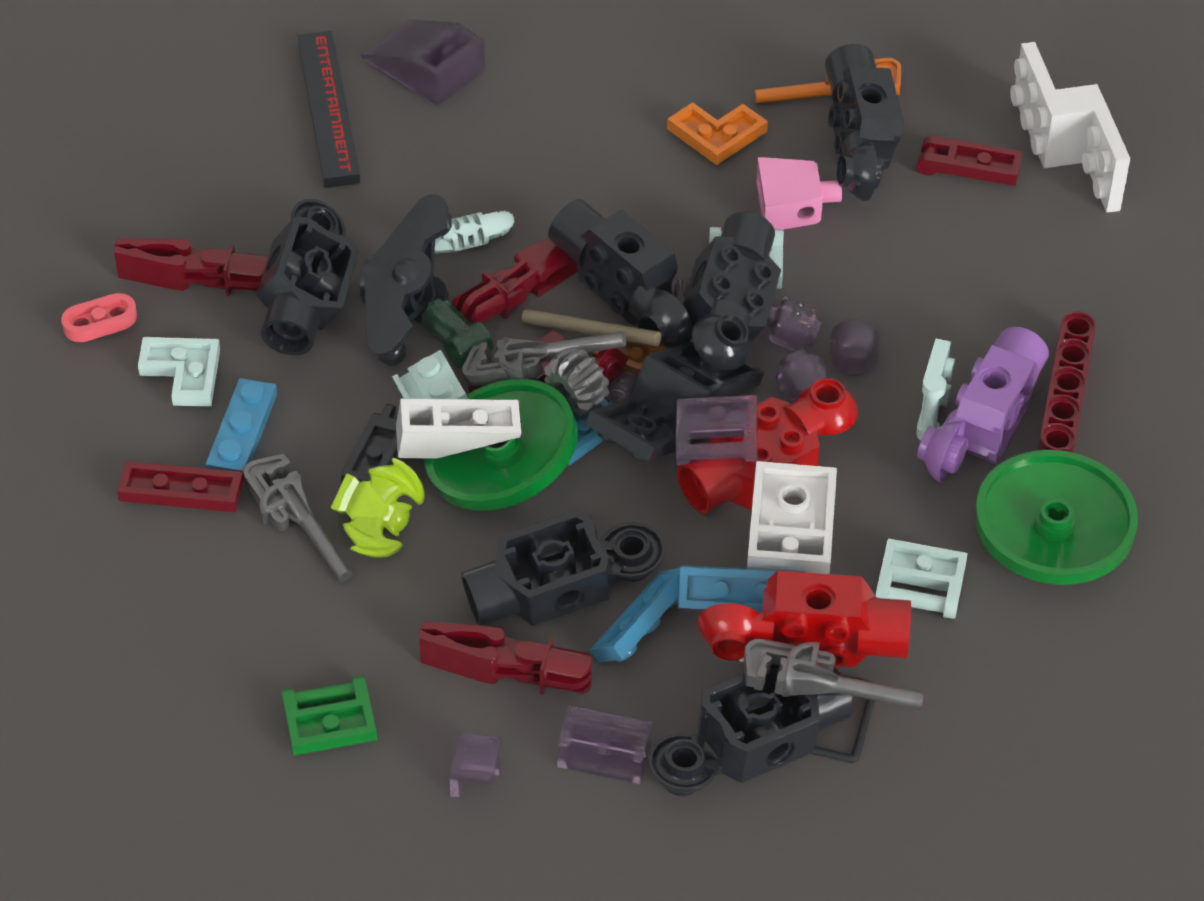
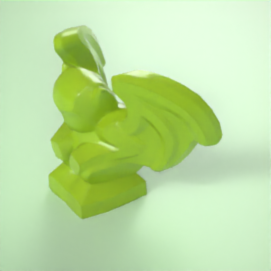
(375, 506)

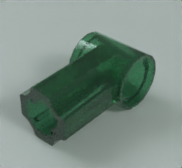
(454, 331)

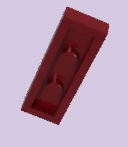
(180, 486)

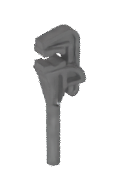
(524, 357)
(283, 498)
(810, 672)

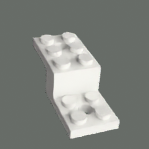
(1070, 127)
(789, 534)

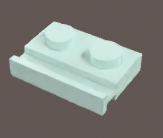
(430, 380)

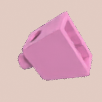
(792, 192)

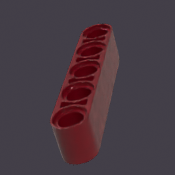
(1067, 382)

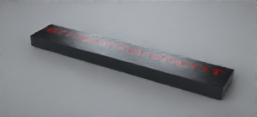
(328, 109)

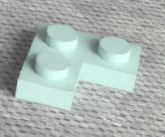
(190, 362)

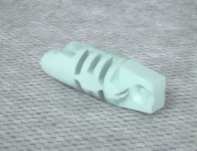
(474, 231)

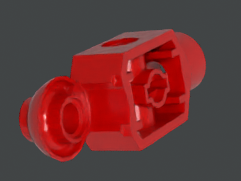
(785, 435)
(813, 608)

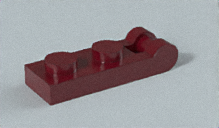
(969, 160)

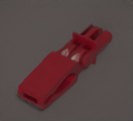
(176, 265)
(536, 271)
(488, 655)

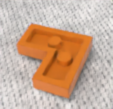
(715, 137)

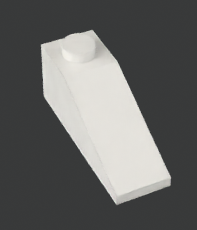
(453, 425)

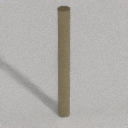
(589, 327)

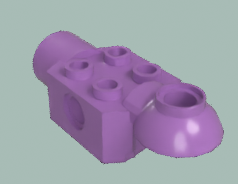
(988, 406)

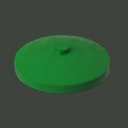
(514, 468)
(1056, 517)

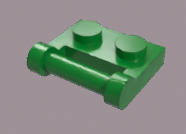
(329, 724)

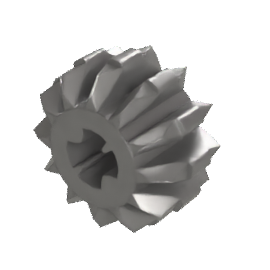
(577, 379)

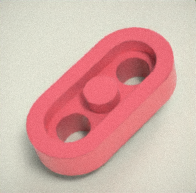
(99, 317)

